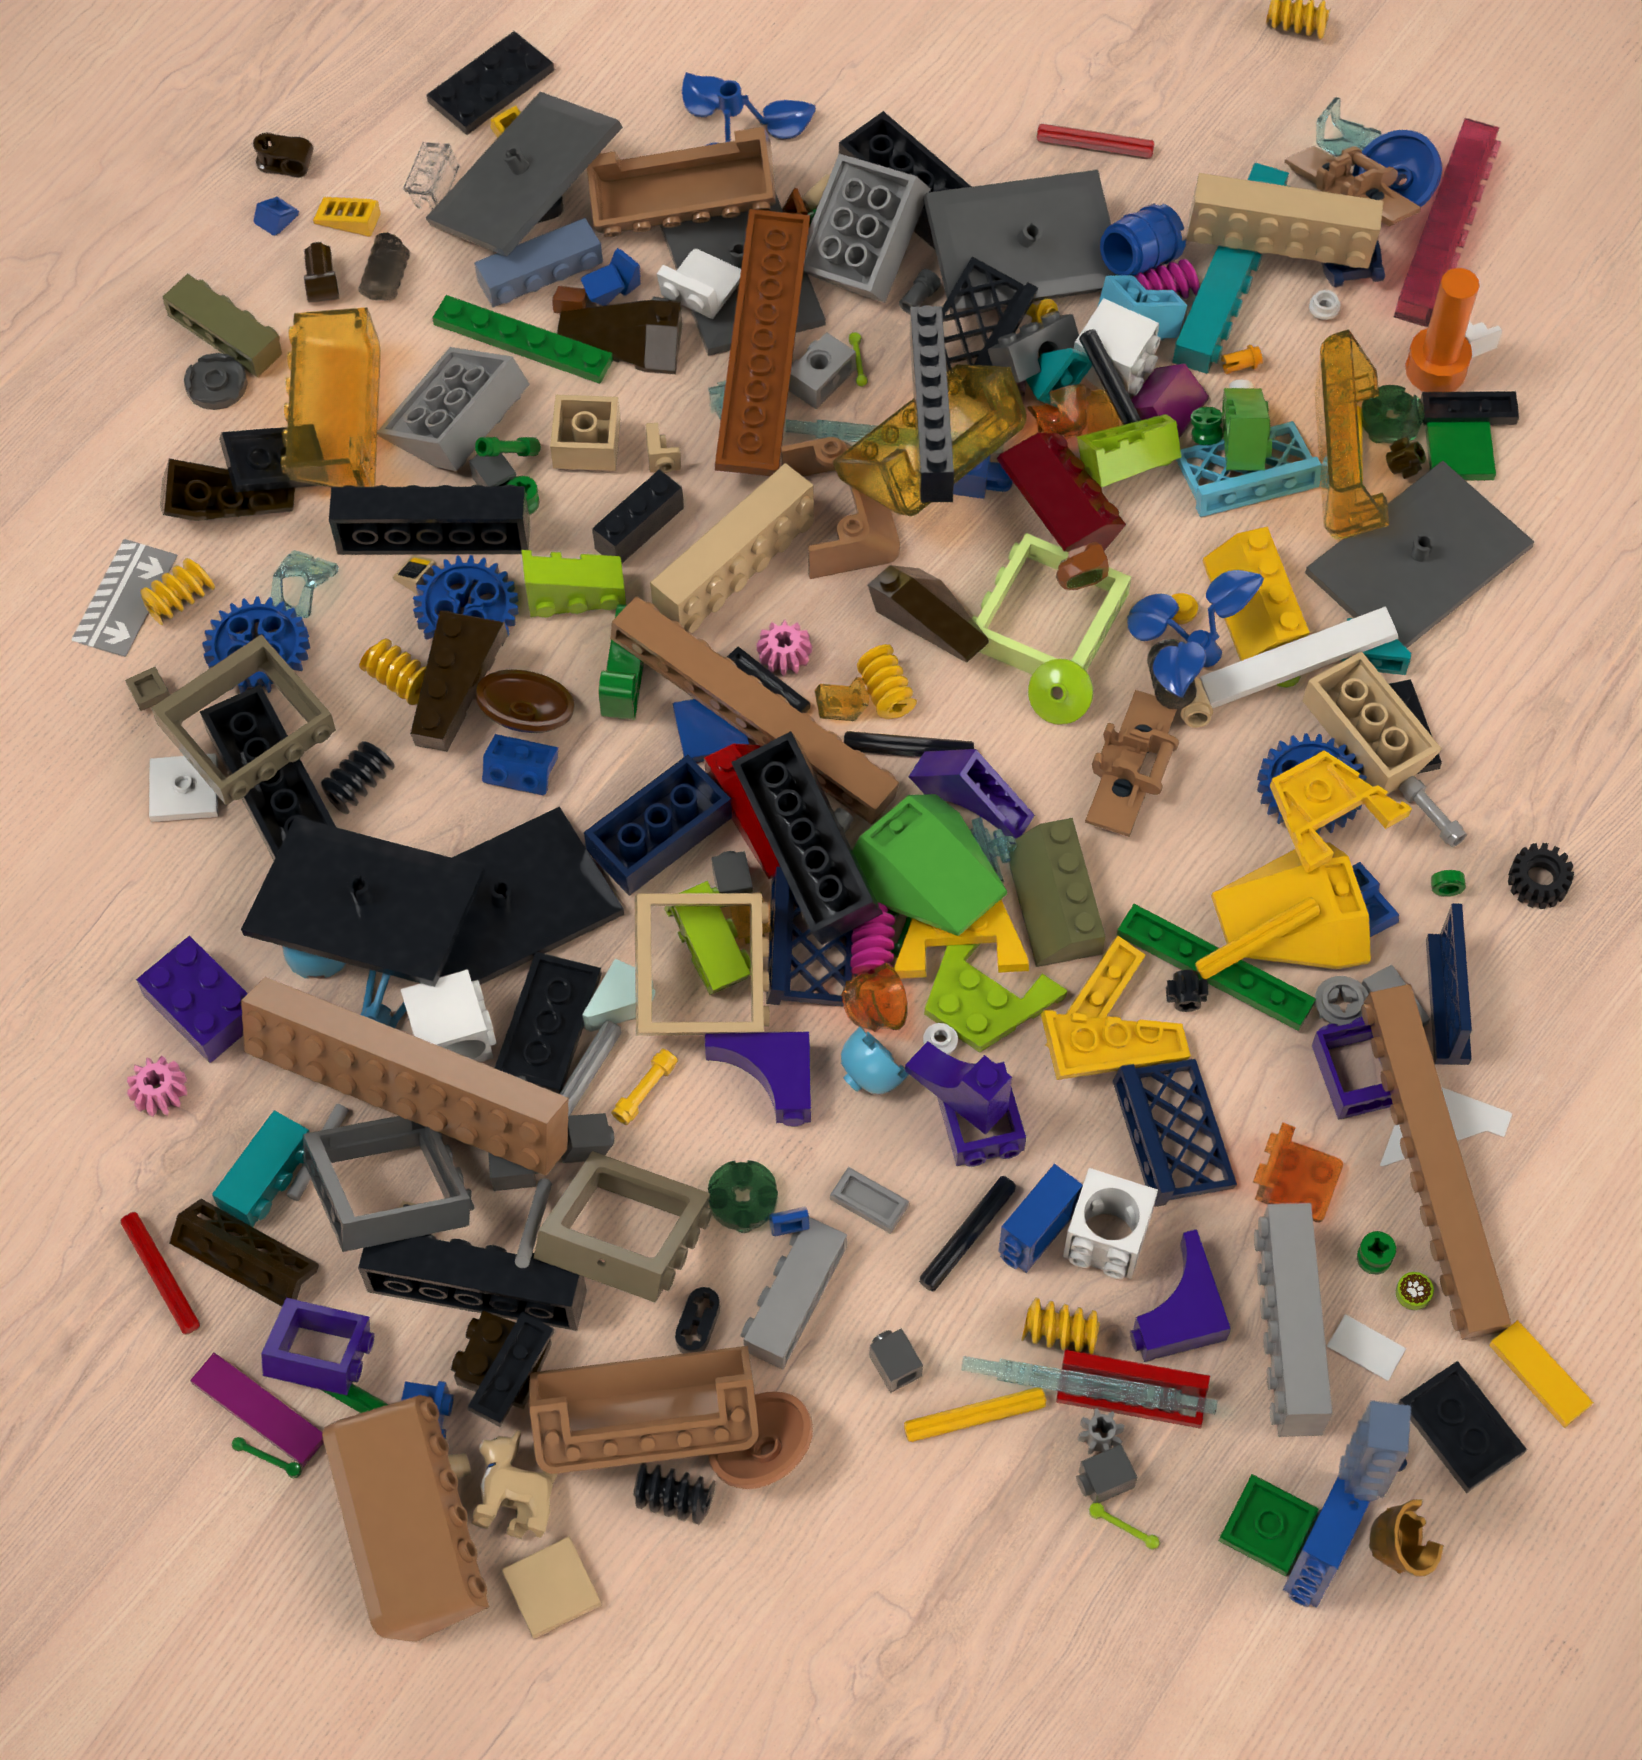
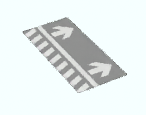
(117, 605)

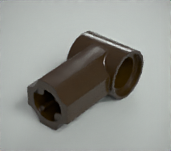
(320, 277)

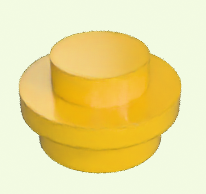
(1187, 608)

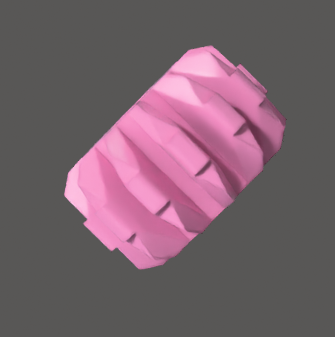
(784, 647)
(162, 1073)

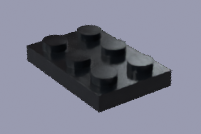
(255, 459)
(1462, 1427)

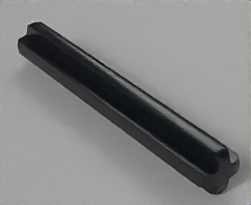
(1109, 377)
(901, 744)
(967, 1233)

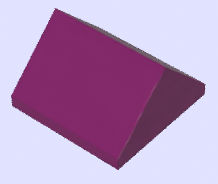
(1170, 392)

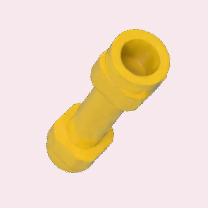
(626, 1108)

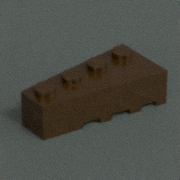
(457, 661)

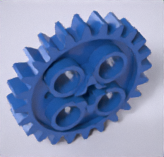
(438, 595)
(289, 640)
(1288, 757)

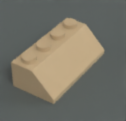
(1371, 720)

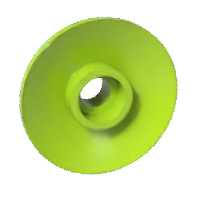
(1076, 691)

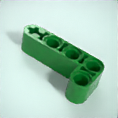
(620, 682)

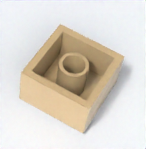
(585, 432)

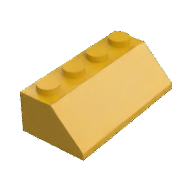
(1273, 612)

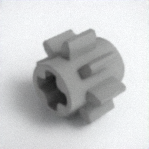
(1107, 1425)

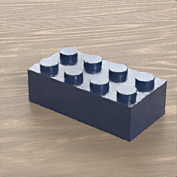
(658, 824)

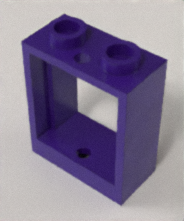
(1356, 1101)
(978, 1151)
(309, 1371)

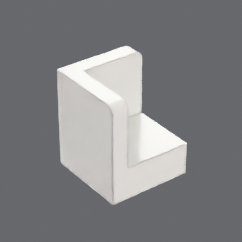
(1481, 338)

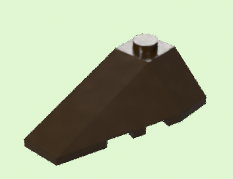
(635, 332)
(207, 493)
(927, 609)

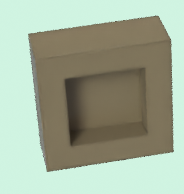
(147, 688)

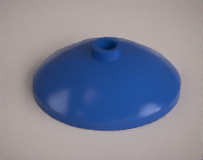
(1412, 157)

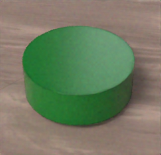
(1448, 883)

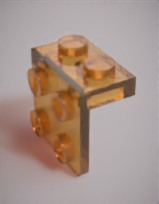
(1297, 1174)

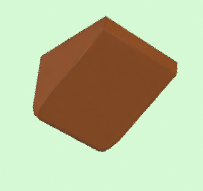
(795, 204)
(569, 299)

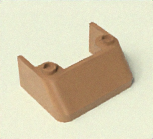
(865, 537)

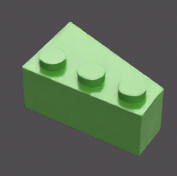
(1246, 429)

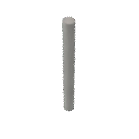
(533, 1223)

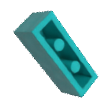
(262, 1170)

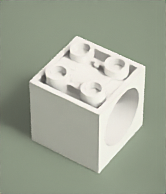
(1128, 341)
(451, 1015)
(1113, 1196)

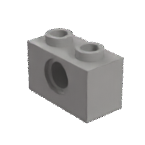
(821, 370)

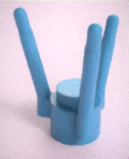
(377, 1010)

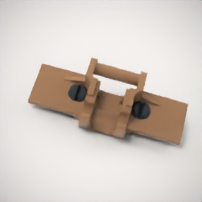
(1334, 176)
(1121, 759)

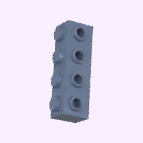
(1376, 1450)

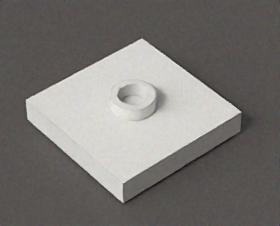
(179, 790)

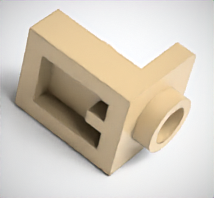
(658, 454)

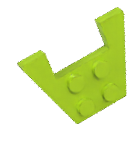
(979, 1006)

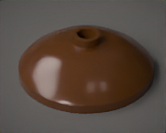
(524, 701)

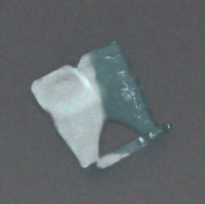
(1353, 133)
(311, 570)

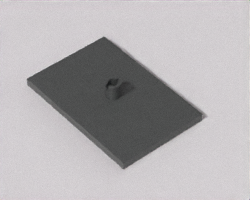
(523, 173)
(1027, 229)
(726, 241)
(1430, 558)

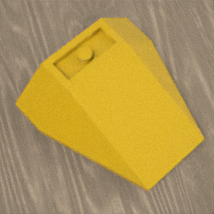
(1331, 940)

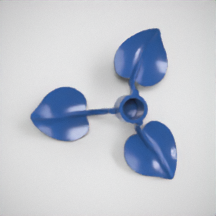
(706, 93)
(1180, 665)

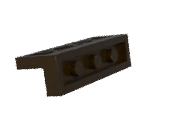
(238, 1254)

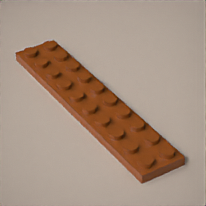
(762, 343)

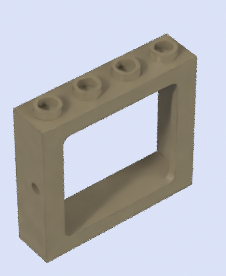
(219, 679)
(623, 1268)

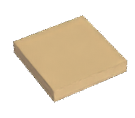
(551, 1587)

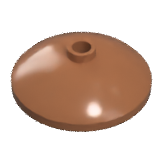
(781, 1444)

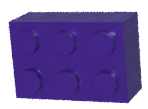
(196, 998)

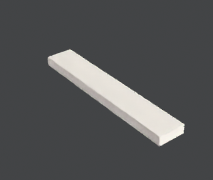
(1299, 657)

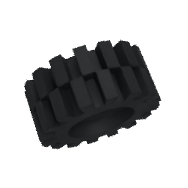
(1544, 859)

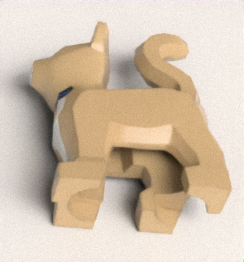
(513, 1488)

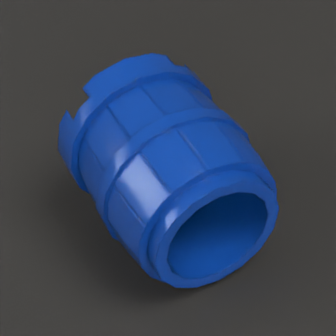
(1143, 240)

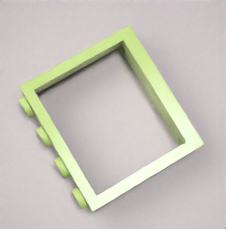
(1023, 656)

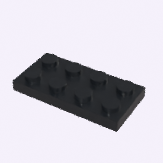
(490, 82)
(548, 1021)

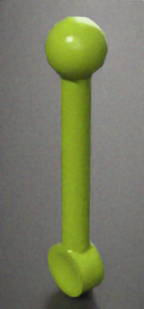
(855, 340)
(1097, 1511)

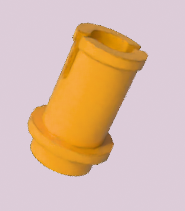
(1242, 359)

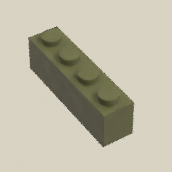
(222, 324)

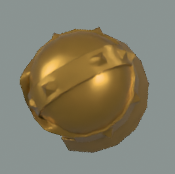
(1398, 1539)

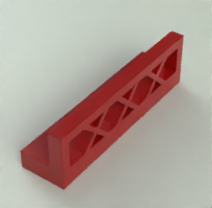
(1188, 1382)

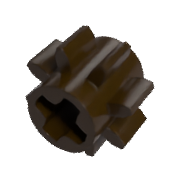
(1405, 457)

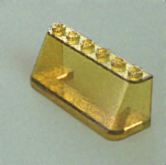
(1342, 380)
(332, 399)
(983, 417)

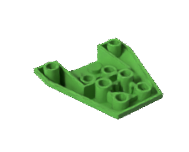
(928, 865)

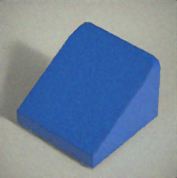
(274, 215)
(628, 270)
(603, 284)

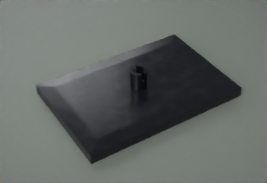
(549, 897)
(364, 901)

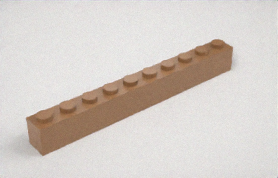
(751, 706)
(1436, 1163)

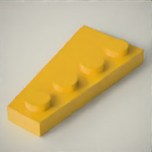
(1102, 1045)

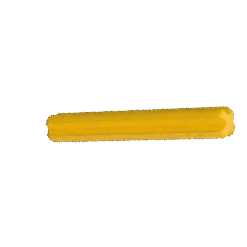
(1257, 938)
(974, 1414)

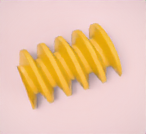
(1299, 15)
(175, 589)
(394, 670)
(885, 682)
(1061, 1326)

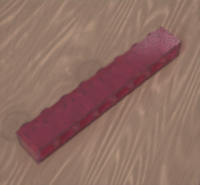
(1447, 220)

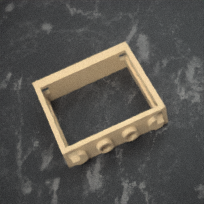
(643, 967)

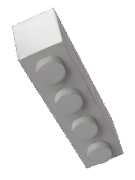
(794, 1293)

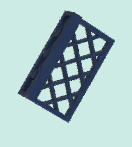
(781, 957)
(1449, 991)
(1145, 1137)

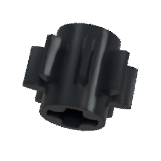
(1187, 990)

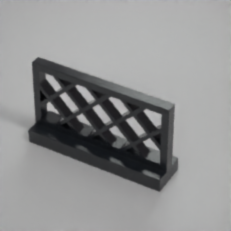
(1008, 321)

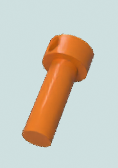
(1441, 352)

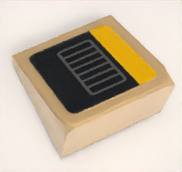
(413, 570)

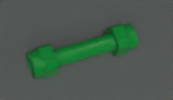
(493, 446)

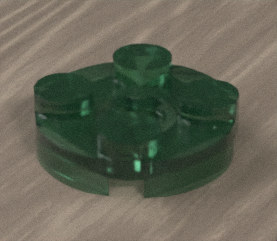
(1387, 429)
(742, 1215)

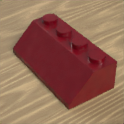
(1061, 491)

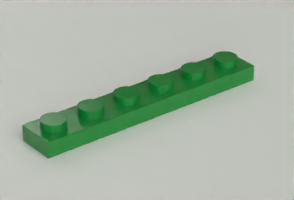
(523, 339)
(1238, 980)

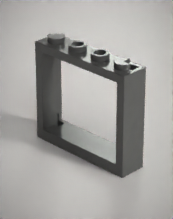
(392, 1225)

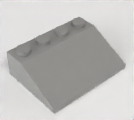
(863, 226)
(455, 406)

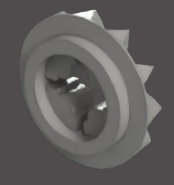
(1350, 990)

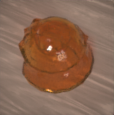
(1068, 418)
(876, 999)

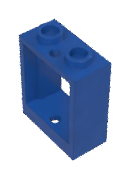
(1039, 1219)

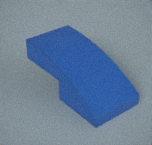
(1380, 911)
(789, 1221)

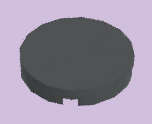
(215, 381)

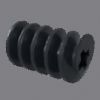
(355, 774)
(672, 1494)

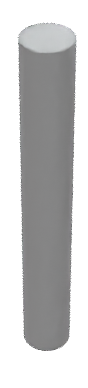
(303, 1177)

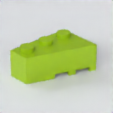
(1129, 449)
(571, 584)
(711, 942)

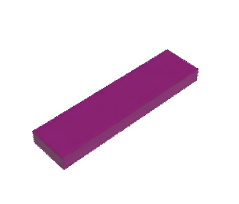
(258, 1409)

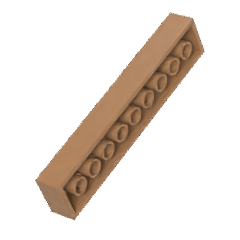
(406, 1075)

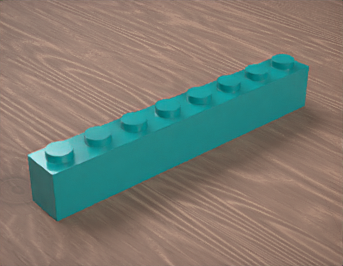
(1220, 295)

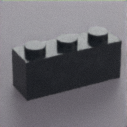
(638, 517)

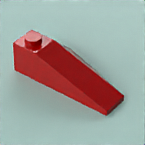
(722, 772)

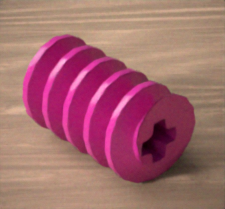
(1173, 277)
(873, 943)

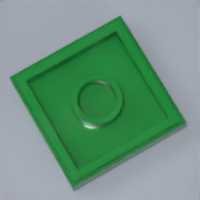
(1462, 447)
(1268, 1525)

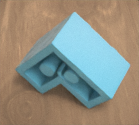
(1157, 305)

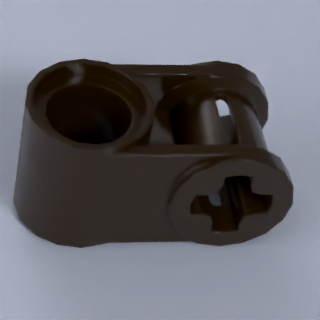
(284, 156)

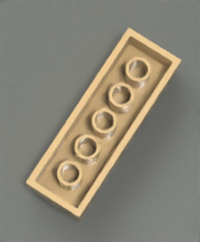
(1284, 220)
(735, 549)

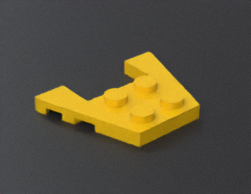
(1319, 794)
(991, 927)

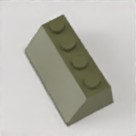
(1056, 894)

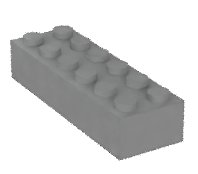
(1294, 1320)

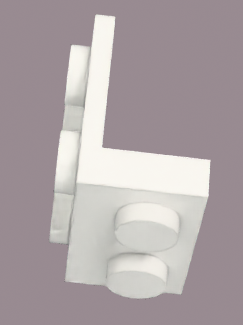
(700, 282)

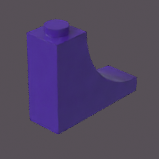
(972, 783)
(778, 1063)
(972, 1089)
(1190, 1315)

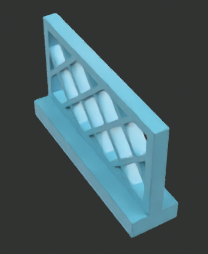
(1255, 485)

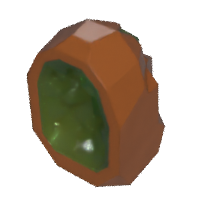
(1083, 567)

